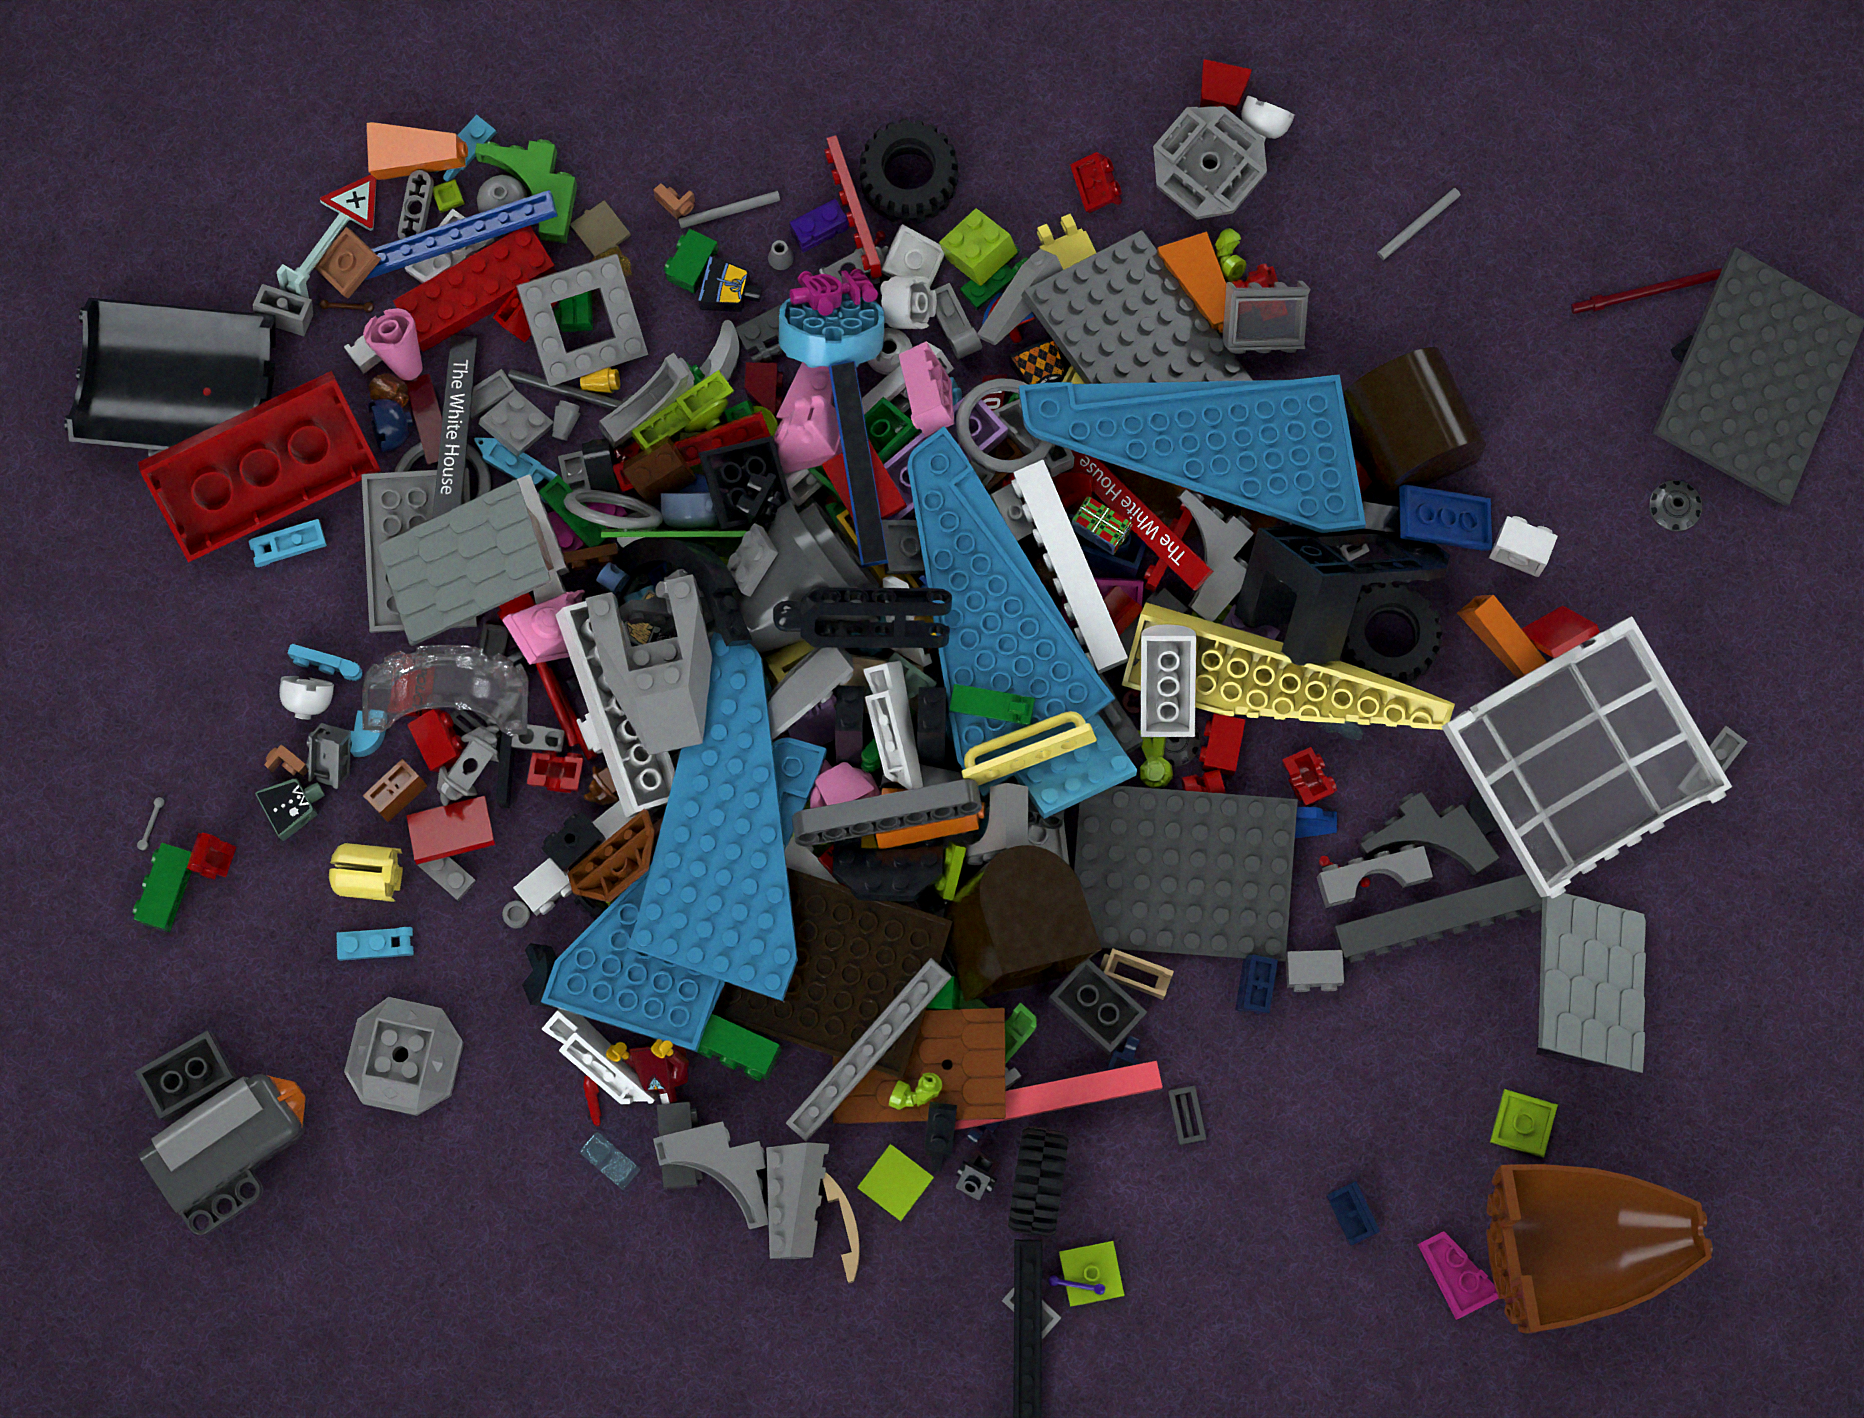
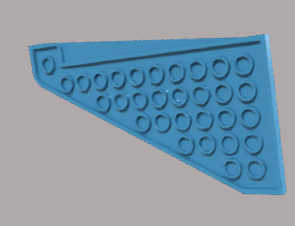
(1244, 442)
(1001, 616)
(720, 863)
(643, 993)

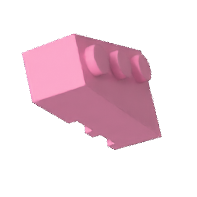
(806, 384)
(927, 389)

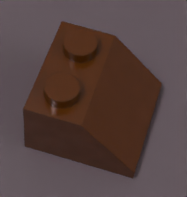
(658, 471)

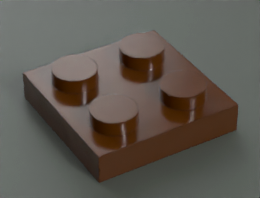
(580, 559)

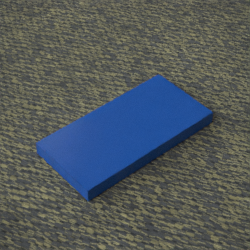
(1445, 517)

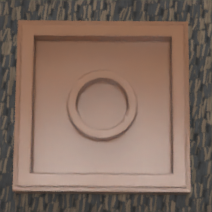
(347, 262)

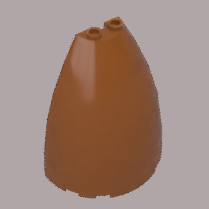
(1586, 1243)

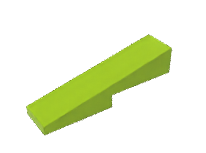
(678, 414)

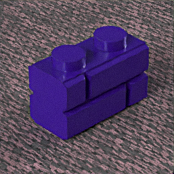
(818, 225)

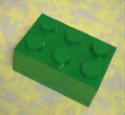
(739, 1048)

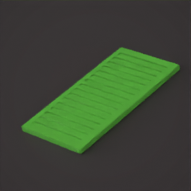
(713, 532)

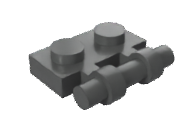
(760, 331)

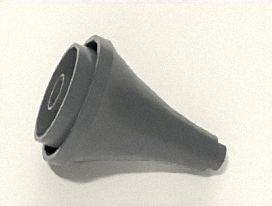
(809, 556)

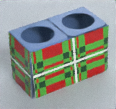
(1101, 525)

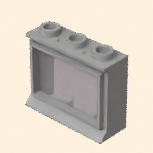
(1265, 317)

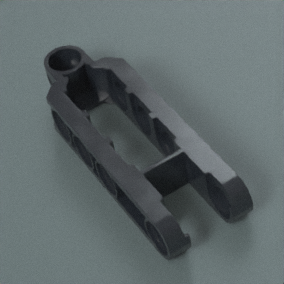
(900, 632)

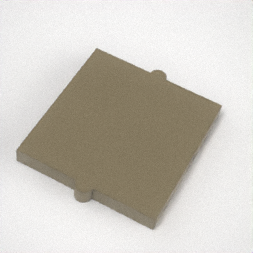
(600, 229)

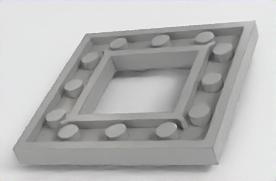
(627, 339)

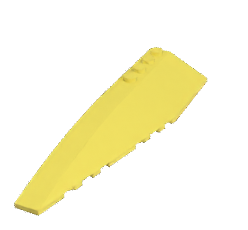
(1254, 678)

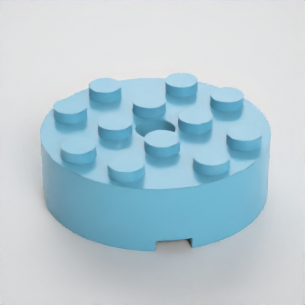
(843, 336)

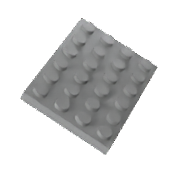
(390, 508)

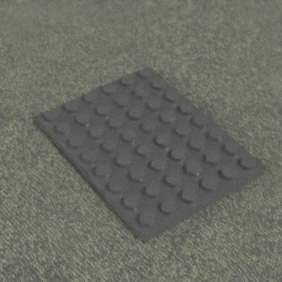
(1130, 320)
(1759, 376)
(1187, 870)

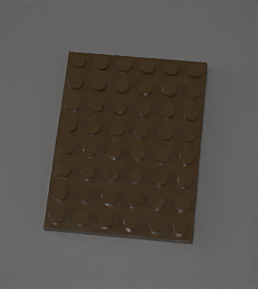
(846, 973)

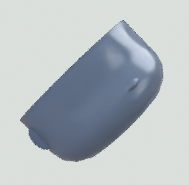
(688, 510)

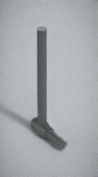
(567, 391)

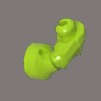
(1231, 266)
(928, 1088)

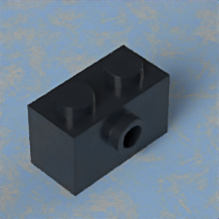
(572, 842)

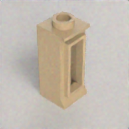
(1164, 975)

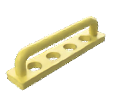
(1031, 754)

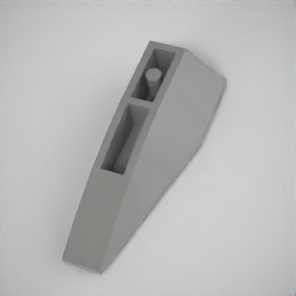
(807, 685)

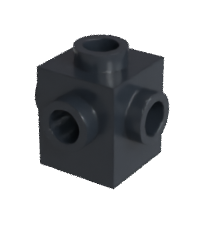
(974, 1180)

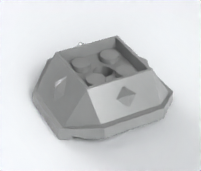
(1205, 136)
(431, 1061)

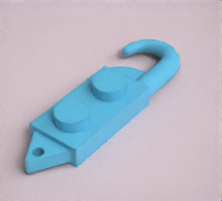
(515, 467)

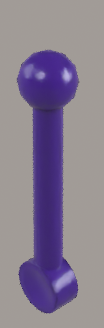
(1098, 1288)

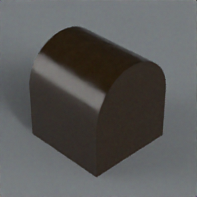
(1411, 423)
(1019, 923)

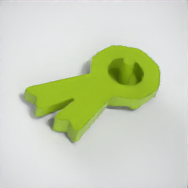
(1155, 771)

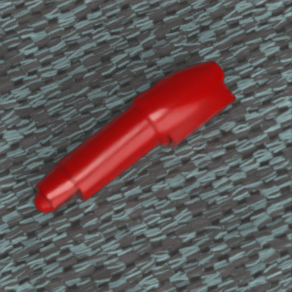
(591, 1091)

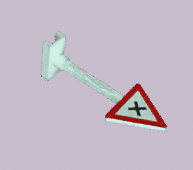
(352, 203)

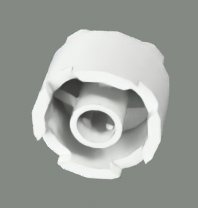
(908, 302)

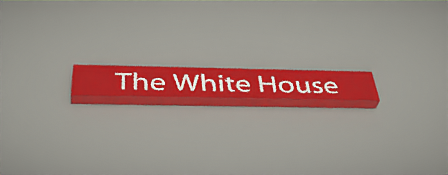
(1144, 520)

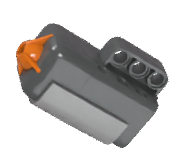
(220, 1144)

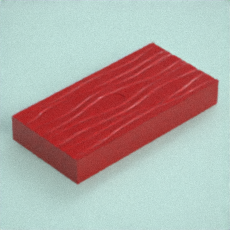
(259, 466)

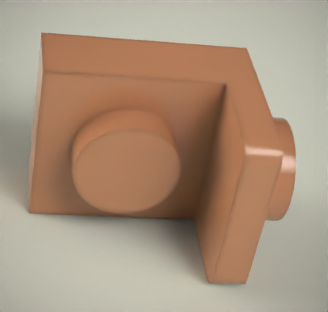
(670, 201)
(291, 762)

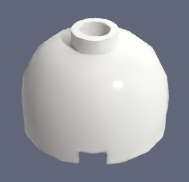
(1266, 118)
(305, 696)

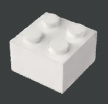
(1523, 546)

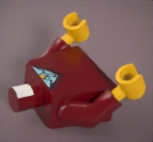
(657, 1064)

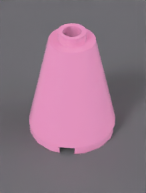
(395, 342)

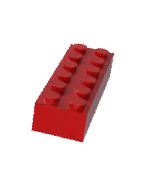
(474, 286)

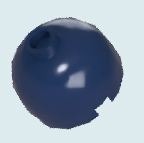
(389, 423)

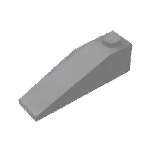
(1011, 306)

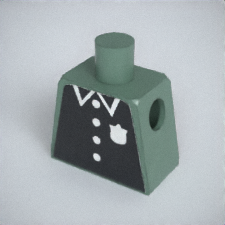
(289, 805)

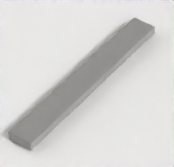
(868, 1049)

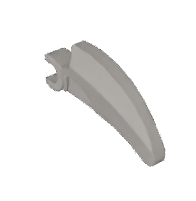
(724, 354)

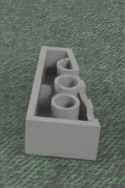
(793, 1198)

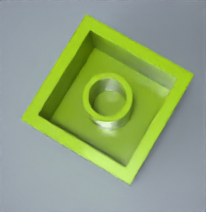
(978, 247)

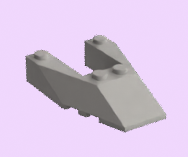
(660, 682)

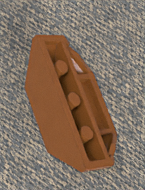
(616, 861)

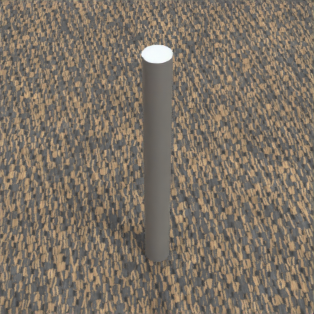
(729, 209)
(1418, 224)

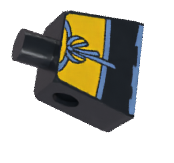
(726, 287)

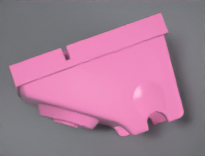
(808, 435)
(538, 630)

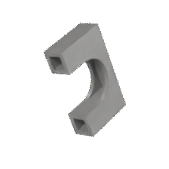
(1005, 827)

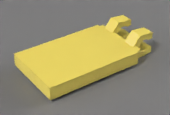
(1070, 248)

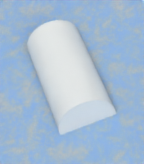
(1168, 681)

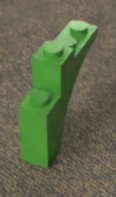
(536, 172)

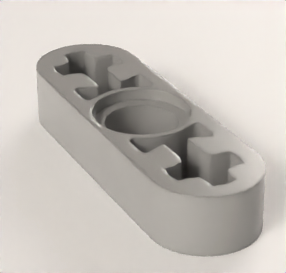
(426, 191)

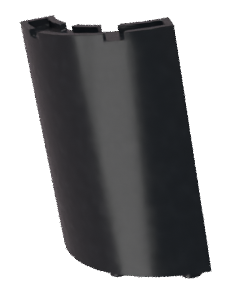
(150, 366)

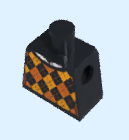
(1038, 363)

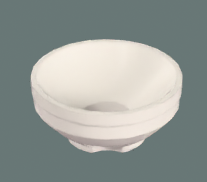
(886, 363)

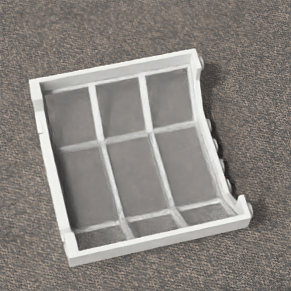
(1585, 756)

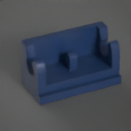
(1256, 984)
(1353, 1213)

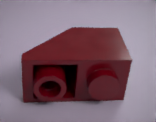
(762, 385)

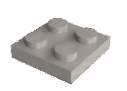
(516, 423)
(752, 559)

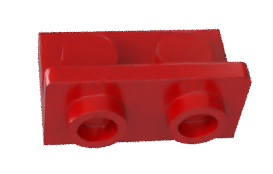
(1096, 182)

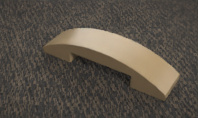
(850, 1260)

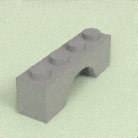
(1406, 867)

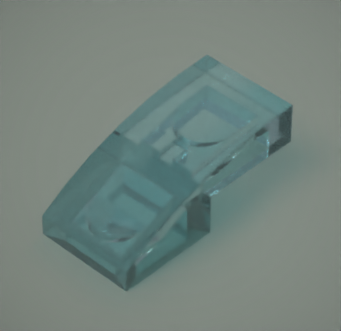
(609, 1160)

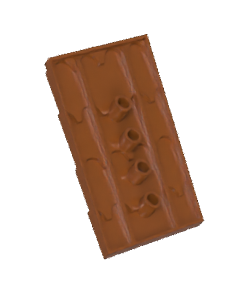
(972, 1046)

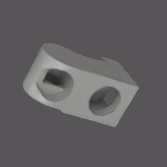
(539, 739)

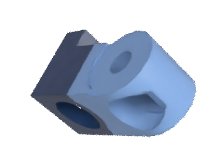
(614, 580)

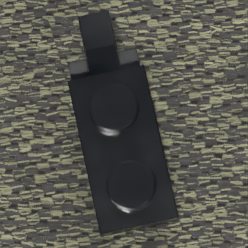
(940, 1133)

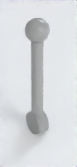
(143, 844)

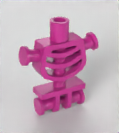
(825, 291)

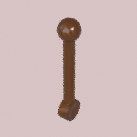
(367, 307)

